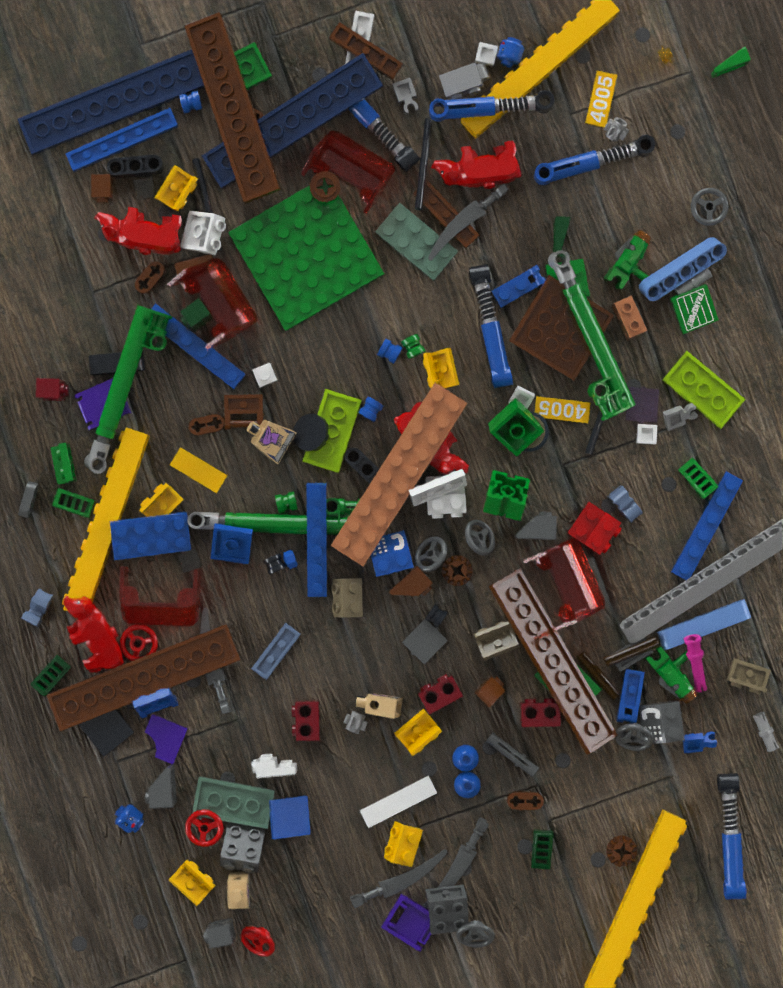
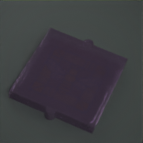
(646, 405)

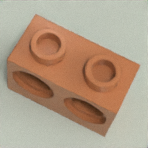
(629, 318)

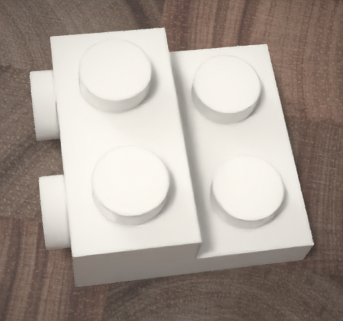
(203, 232)
(450, 503)
(268, 766)

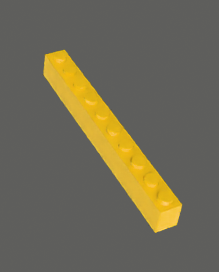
(547, 59)
(111, 508)
(636, 901)

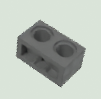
(220, 933)

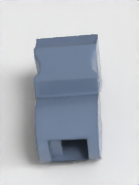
(625, 504)
(38, 607)

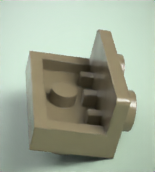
(347, 597)
(496, 640)
(749, 675)

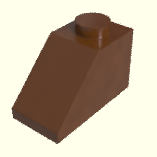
(413, 584)
(490, 690)

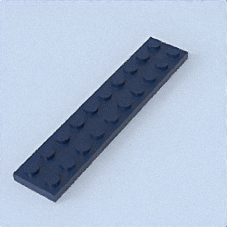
(111, 102)
(304, 113)

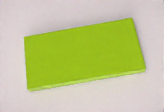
(703, 389)
(340, 414)

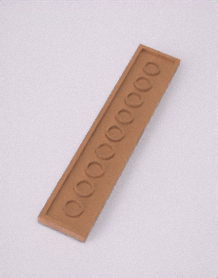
(399, 474)

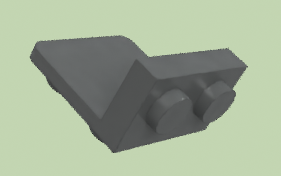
(242, 847)

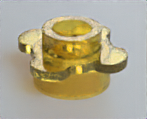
(665, 54)

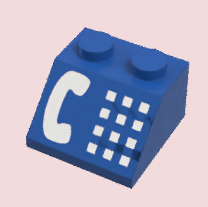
(392, 554)

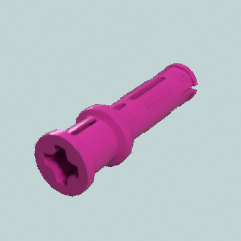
(695, 656)

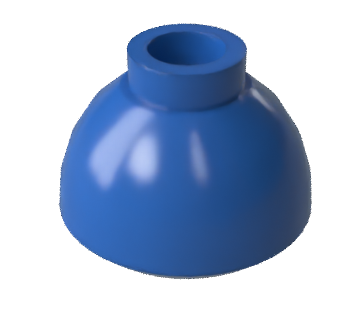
(465, 758)
(467, 785)

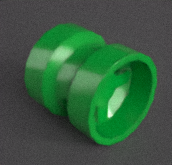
(411, 342)
(286, 502)

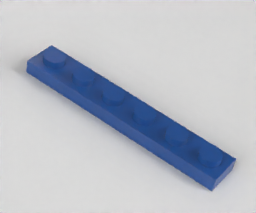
(121, 140)
(196, 348)
(706, 526)
(316, 540)

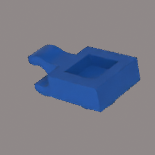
(697, 742)

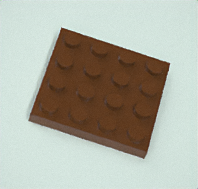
(552, 331)

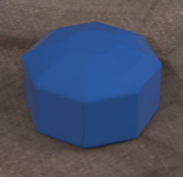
(290, 559)

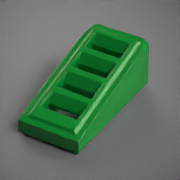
(736, 61)
(58, 494)
(703, 494)

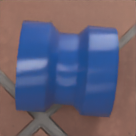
(190, 102)
(389, 351)
(370, 409)

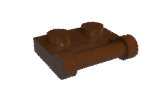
(242, 405)

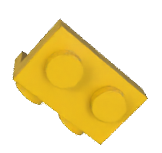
(176, 188)
(441, 368)
(162, 502)
(418, 732)
(403, 844)
(192, 882)

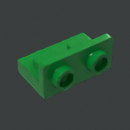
(63, 463)

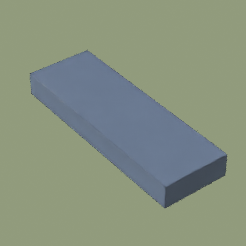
(276, 651)

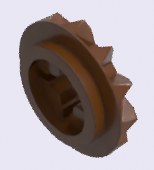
(317, 182)
(456, 561)
(617, 843)

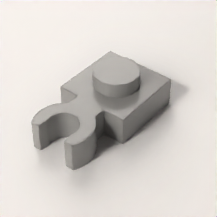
(405, 93)
(676, 416)

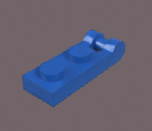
(517, 287)
(630, 695)

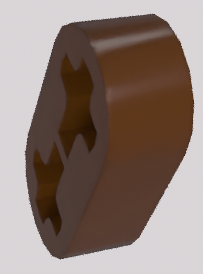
(146, 274)
(205, 420)
(525, 805)

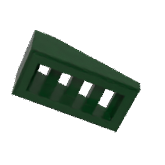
(559, 232)
(41, 689)
(542, 833)

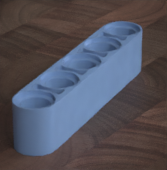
(691, 266)
(704, 624)

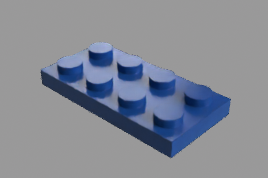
(150, 535)

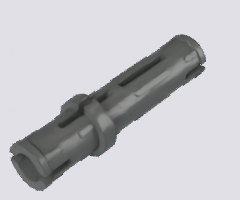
(531, 768)

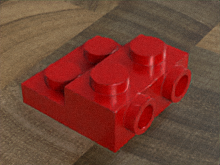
(595, 528)

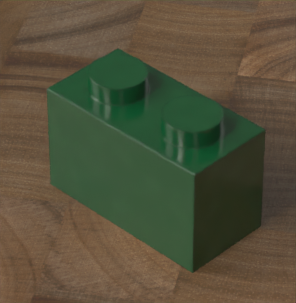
(195, 315)

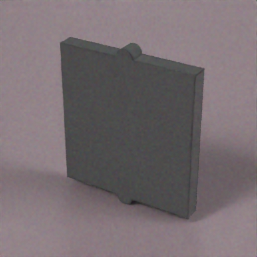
(424, 641)

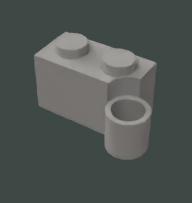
(464, 80)

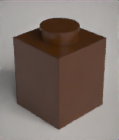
(102, 188)

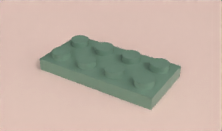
(415, 241)
(234, 801)

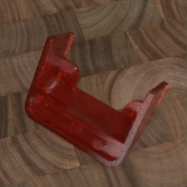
(353, 164)
(220, 296)
(573, 579)
(182, 613)

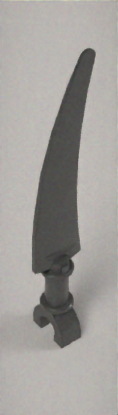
(466, 217)
(215, 677)
(464, 857)
(398, 883)

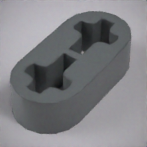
(28, 499)

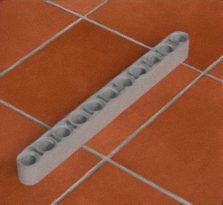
(703, 583)

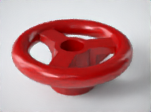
(128, 633)
(203, 832)
(258, 937)

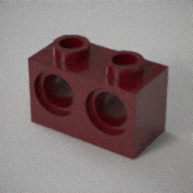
(51, 389)
(442, 698)
(539, 719)
(311, 721)

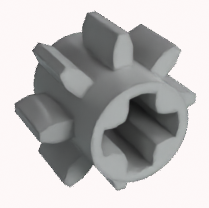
(616, 129)
(355, 722)

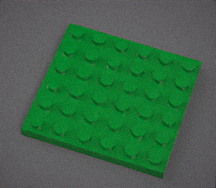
(305, 255)

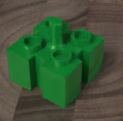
(506, 495)

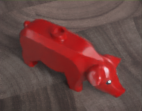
(481, 170)
(141, 234)
(443, 459)
(96, 632)

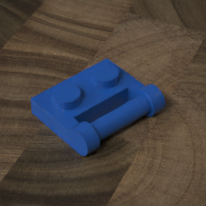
(157, 701)

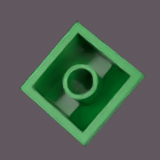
(515, 427)

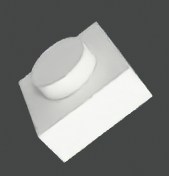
(486, 54)
(264, 375)
(523, 396)
(646, 434)

